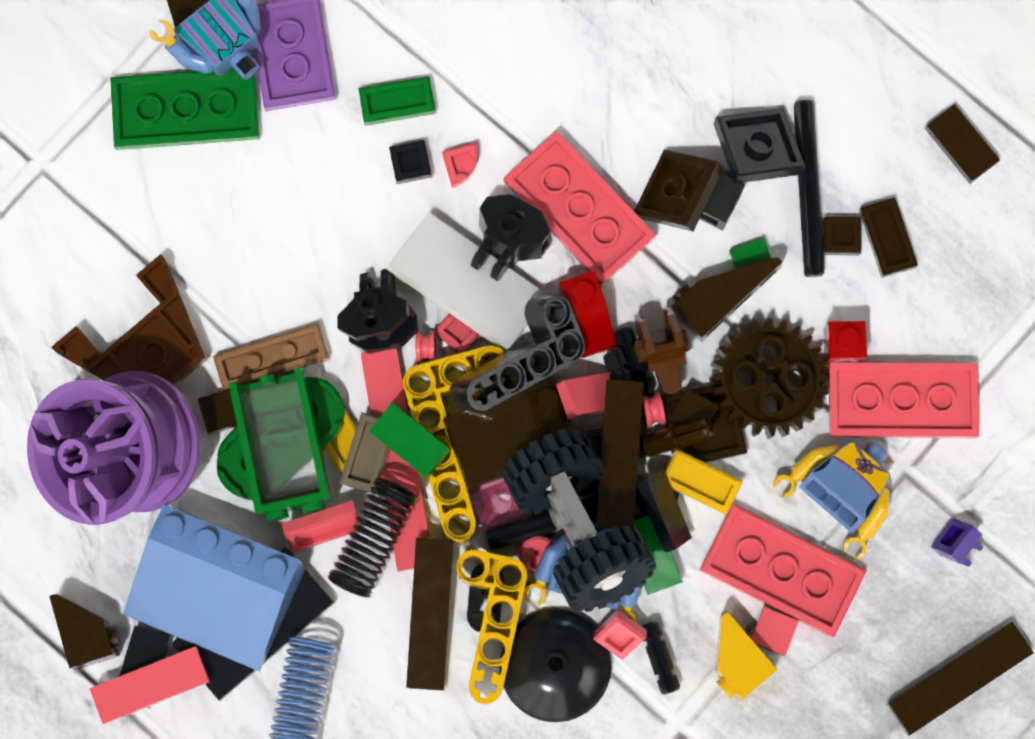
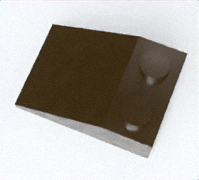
(491, 437)

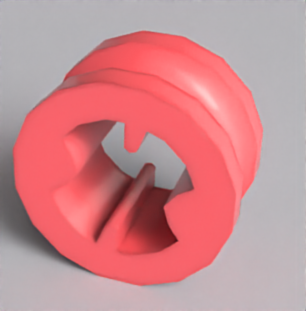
(425, 347)
(653, 410)

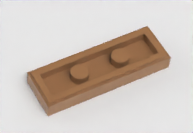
(272, 356)

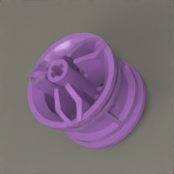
(87, 463)

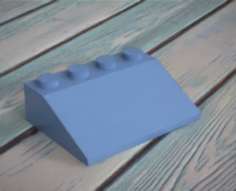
(213, 587)

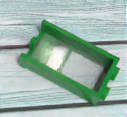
(281, 445)

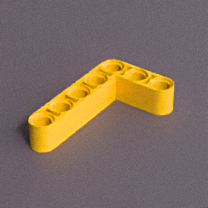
(432, 401)

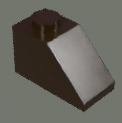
(84, 634)

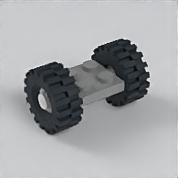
(598, 564)

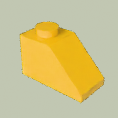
(739, 660)

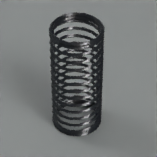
(392, 492)

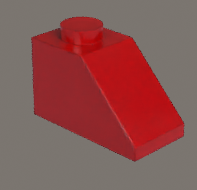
(590, 312)

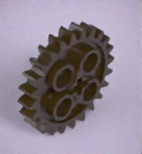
(790, 355)

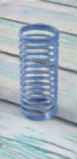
(304, 646)

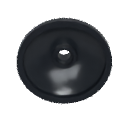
(561, 693)

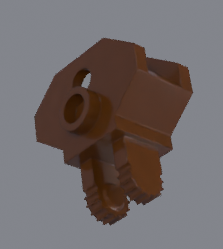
(662, 350)

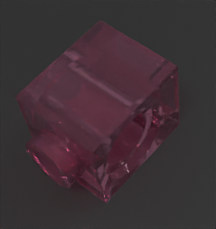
(486, 516)

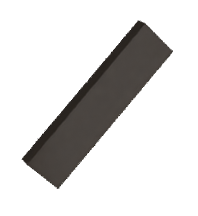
(619, 454)
(429, 614)
(960, 678)

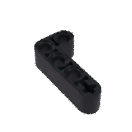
(516, 362)

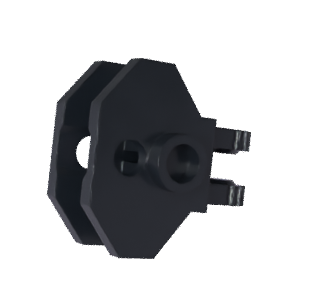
(510, 234)
(378, 313)

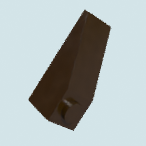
(717, 297)

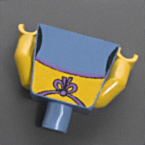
(847, 486)

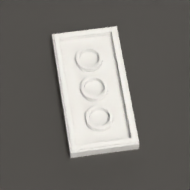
(439, 267)

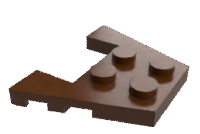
(157, 344)

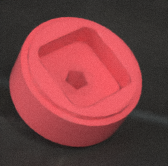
(531, 551)

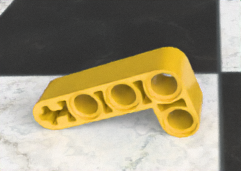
(490, 628)

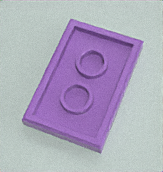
(293, 55)

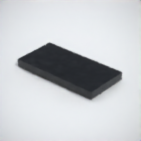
(306, 606)

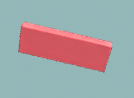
(149, 685)

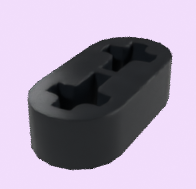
(475, 600)

